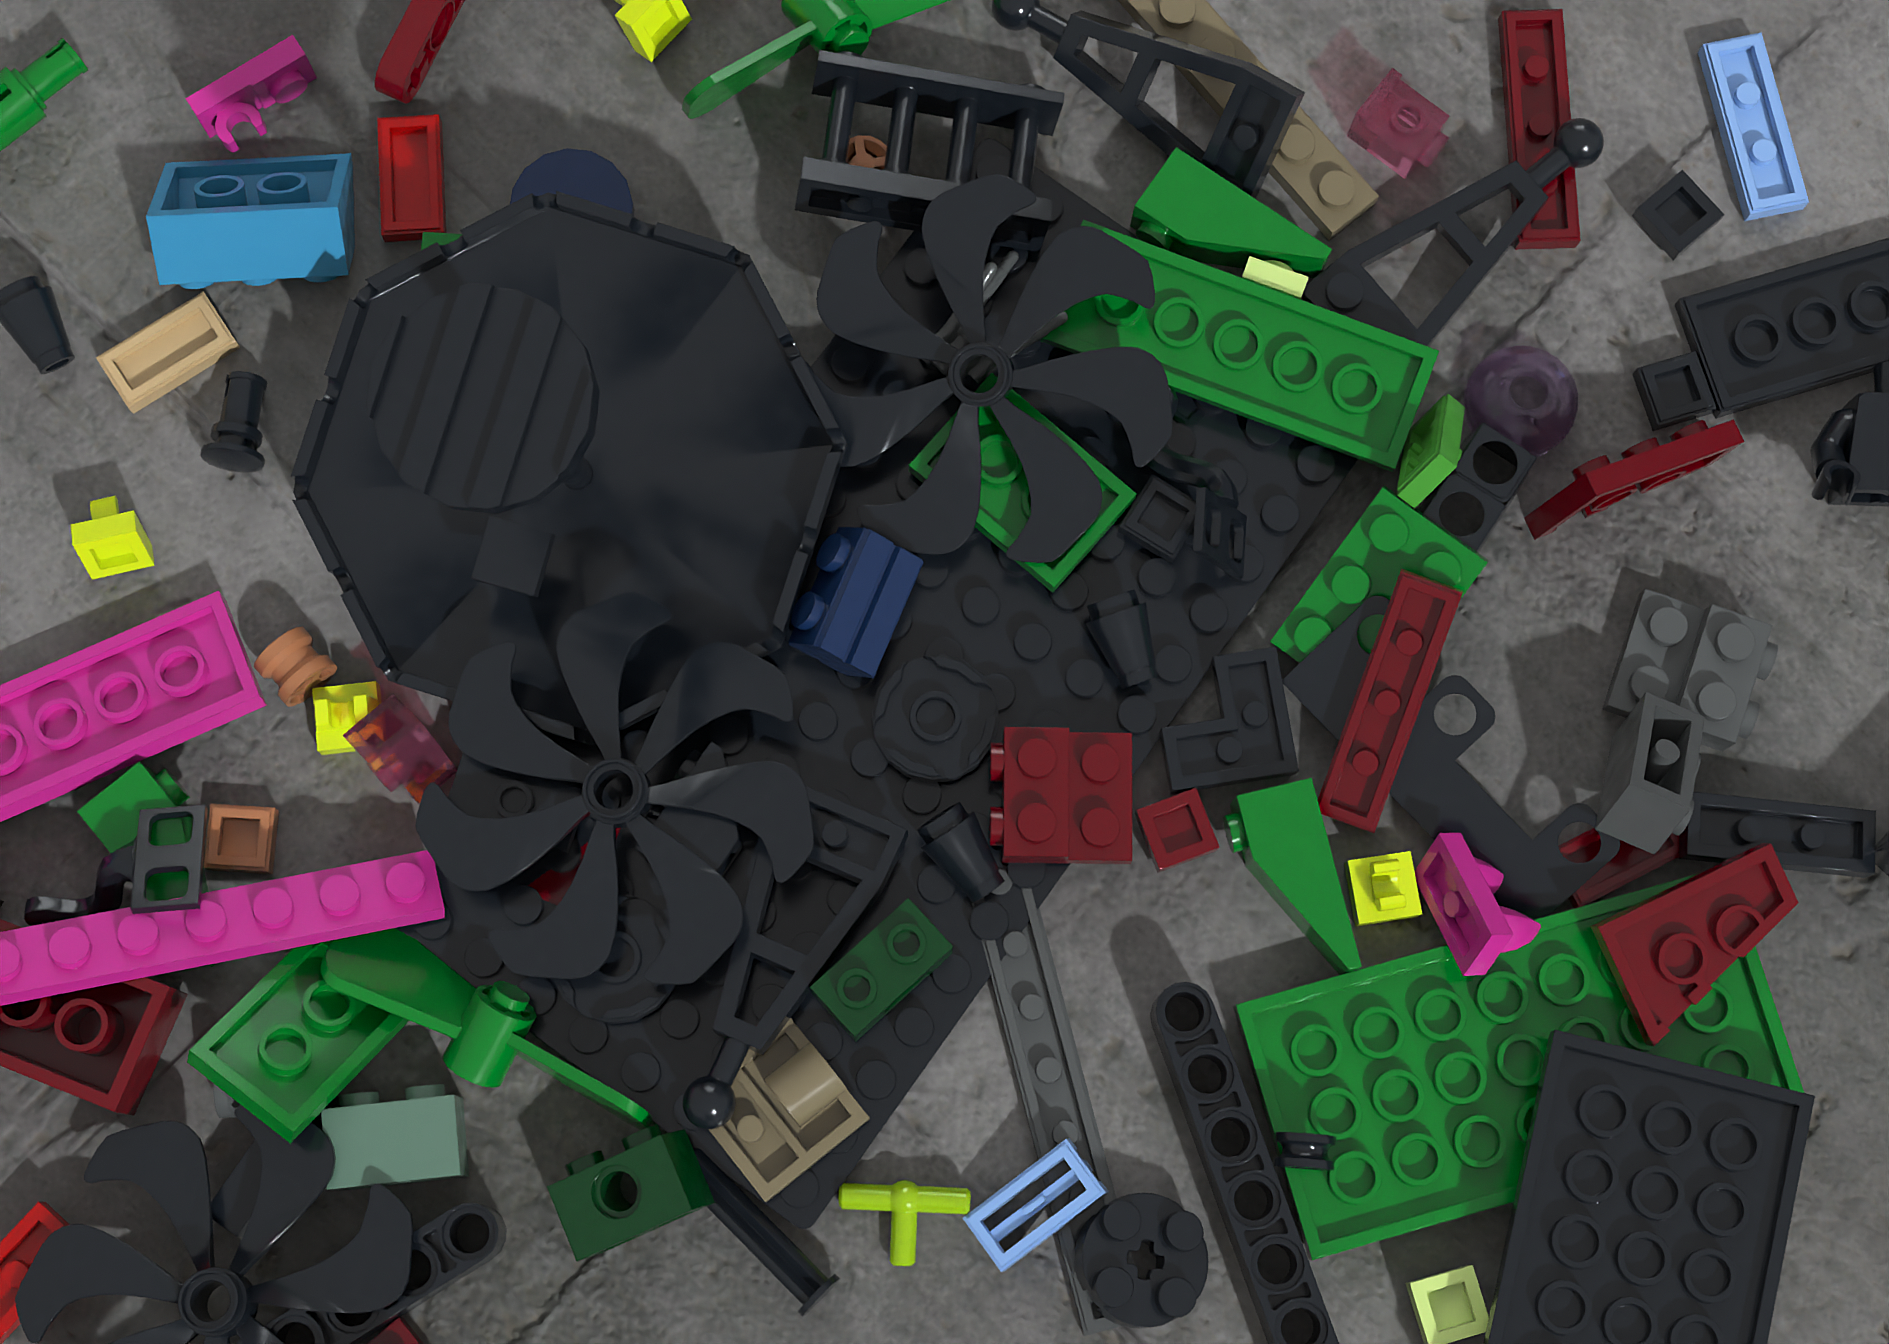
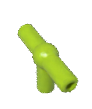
(904, 1202)

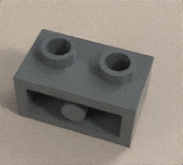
(1651, 774)

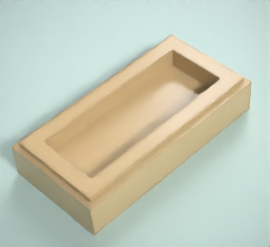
(168, 352)

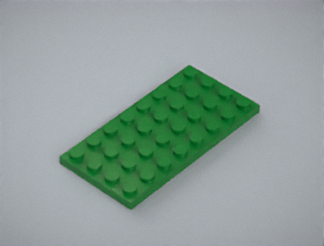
(1441, 1070)

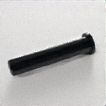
(764, 1238)

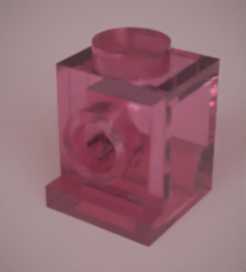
(1380, 134)
(400, 749)

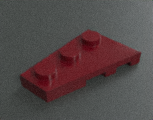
(1644, 464)
(1689, 934)

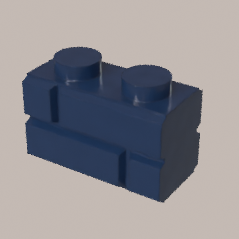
(854, 601)

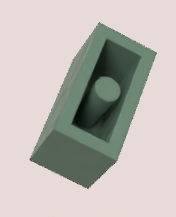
(397, 1139)

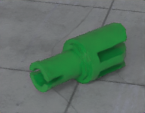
(26, 91)

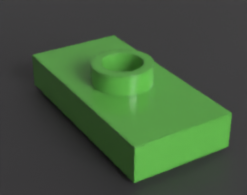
(1431, 450)

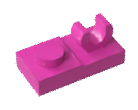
(236, 97)

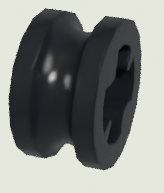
(1305, 1151)

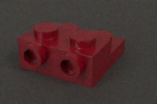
(1062, 796)

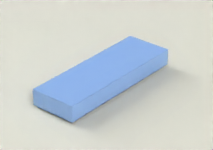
(1753, 126)

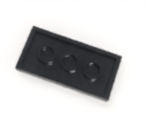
(1791, 328)

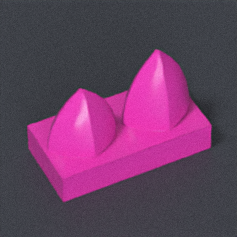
(1464, 907)

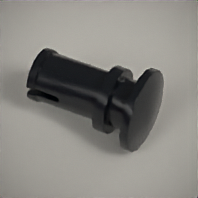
(237, 430)

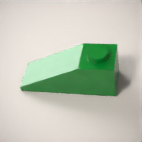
(1217, 223)
(115, 820)
(1292, 860)

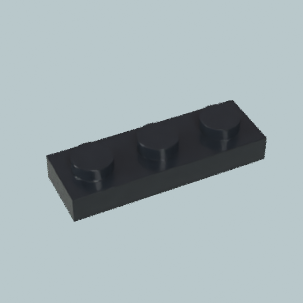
(1802, 834)

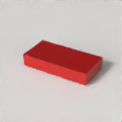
(411, 177)

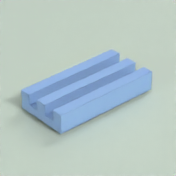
(1079, 1171)

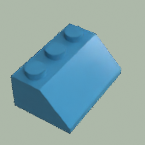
(253, 220)

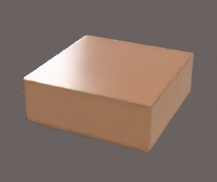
(241, 838)

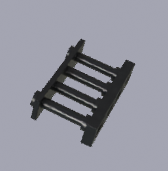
(894, 195)

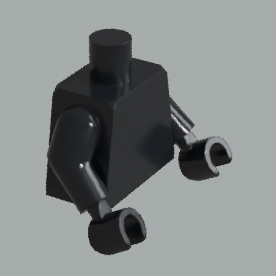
(1854, 449)

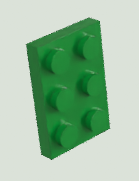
(1006, 493)
(1368, 564)
(292, 1043)

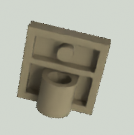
(786, 1113)

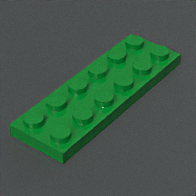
(1263, 355)

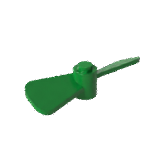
(818, 23)
(483, 1023)

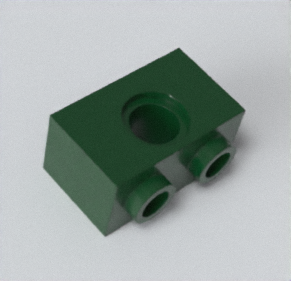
(881, 969)
(667, 1189)

